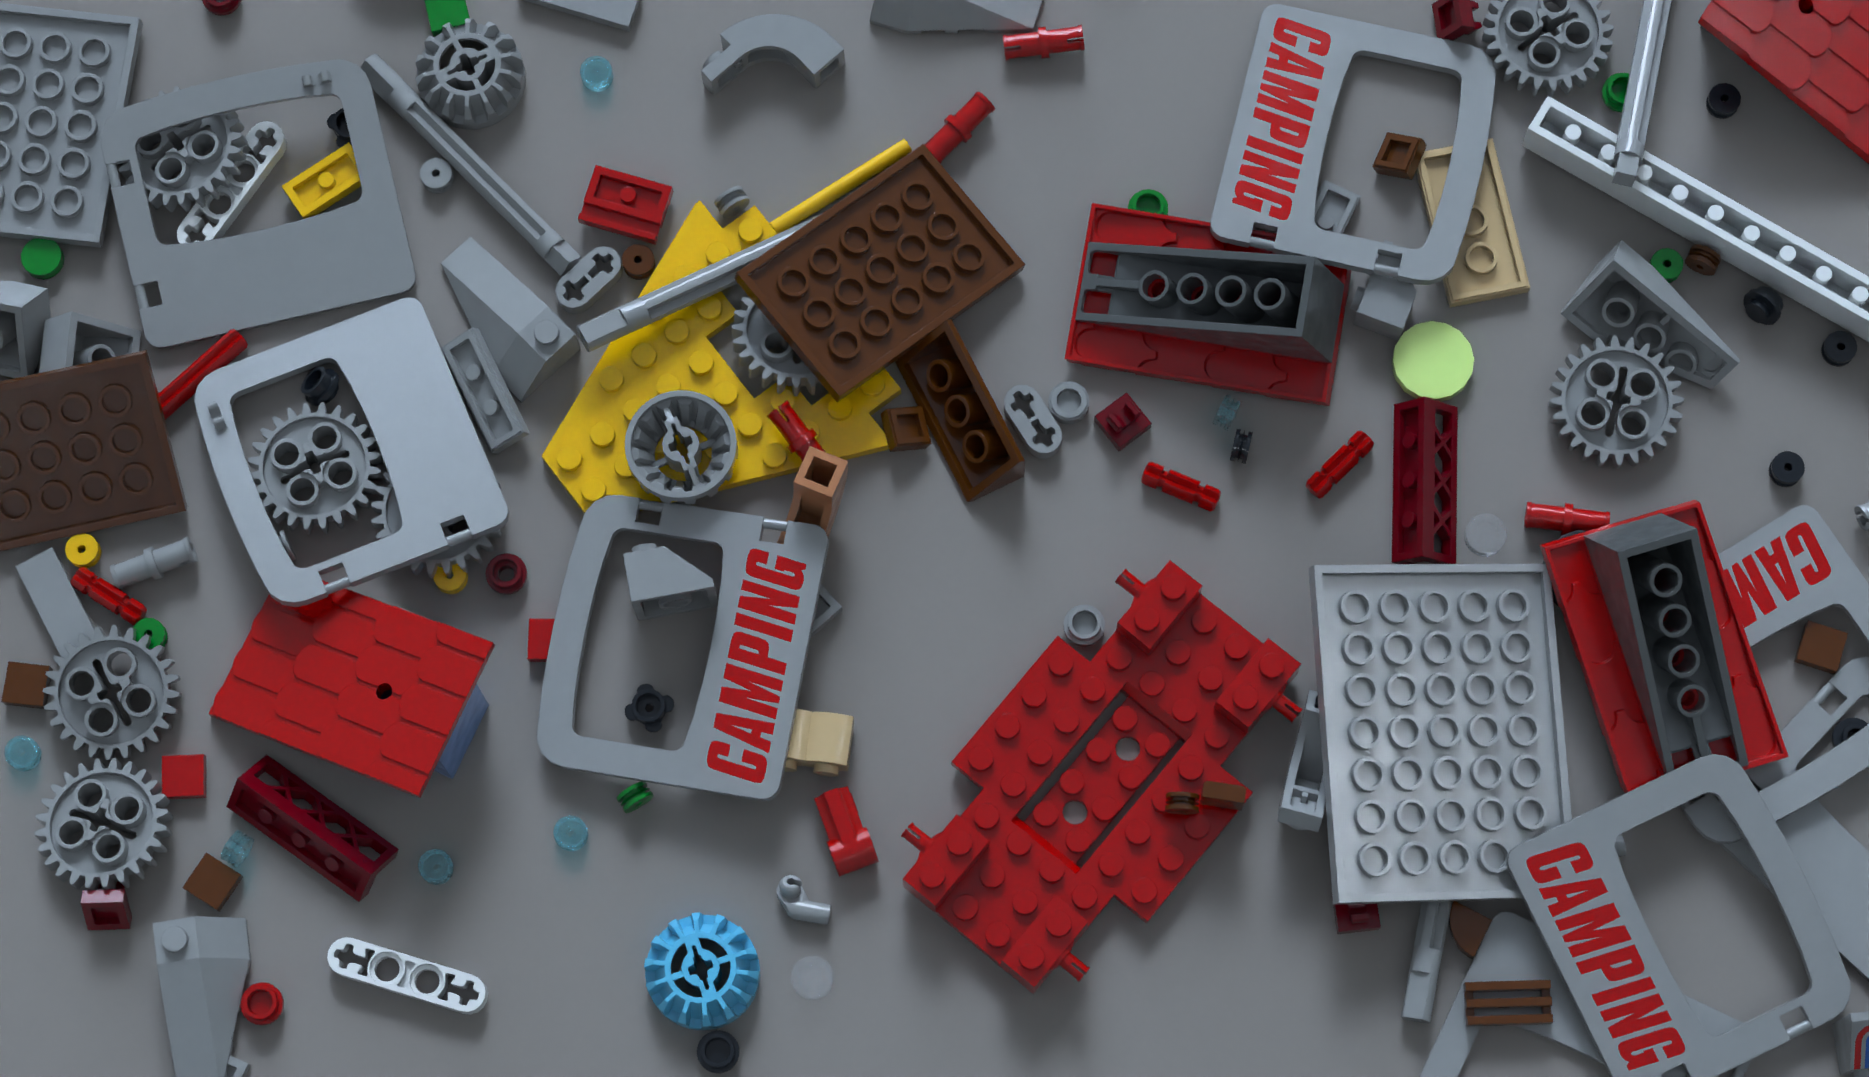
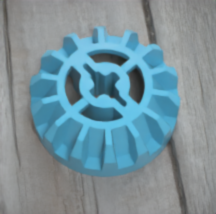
(714, 1007)

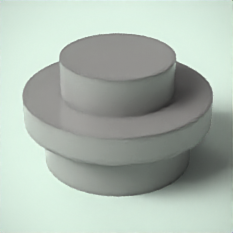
(1084, 625)

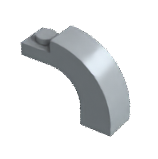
(773, 39)
(1304, 790)

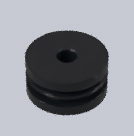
(1723, 92)
(1845, 342)
(1241, 446)
(1792, 462)

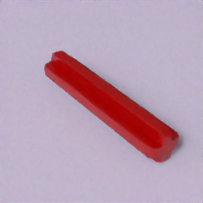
(186, 383)

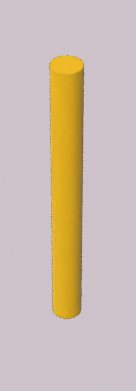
(841, 186)

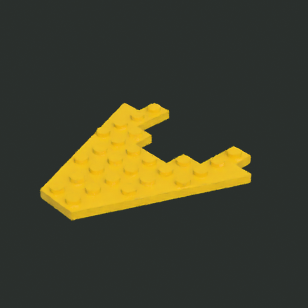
(677, 355)

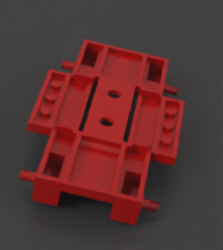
(1185, 679)

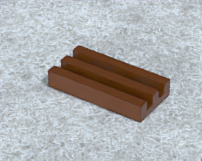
(1543, 1001)

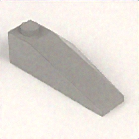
(1635, 301)
(515, 323)
(202, 984)

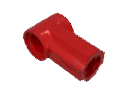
(848, 840)

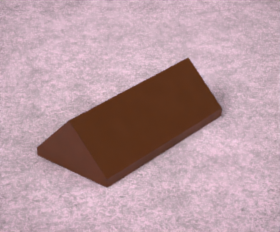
(961, 413)

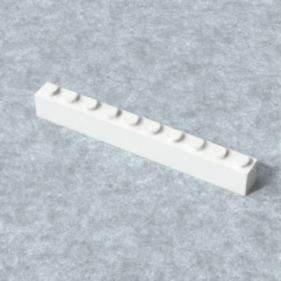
(1705, 218)

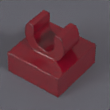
(1454, 18)
(1122, 421)
(106, 908)
(1356, 917)

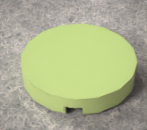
(1432, 361)

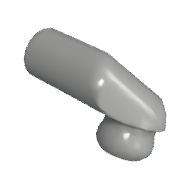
(797, 903)

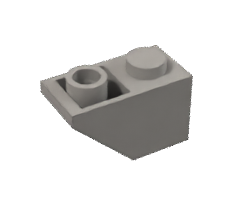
(1384, 302)

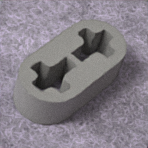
(583, 273)
(1040, 416)

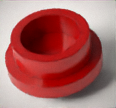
(262, 1003)

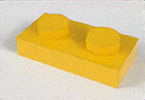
(324, 183)

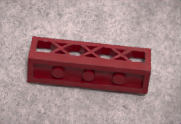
(1418, 479)
(305, 831)

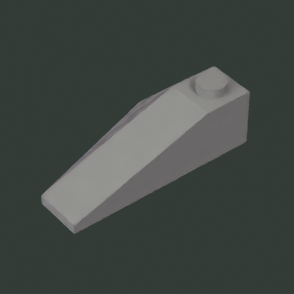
(956, 15)
(21, 327)

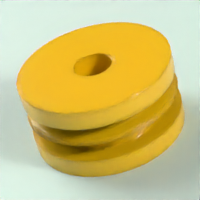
(91, 554)
(453, 585)

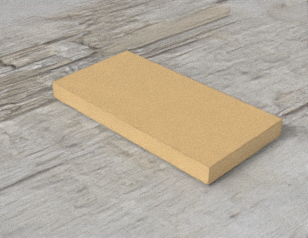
(1490, 252)

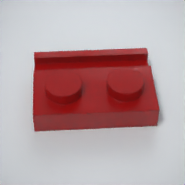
(625, 204)

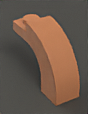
(817, 490)

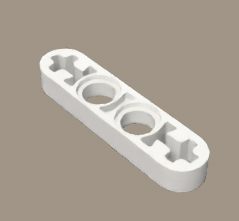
(240, 192)
(408, 973)

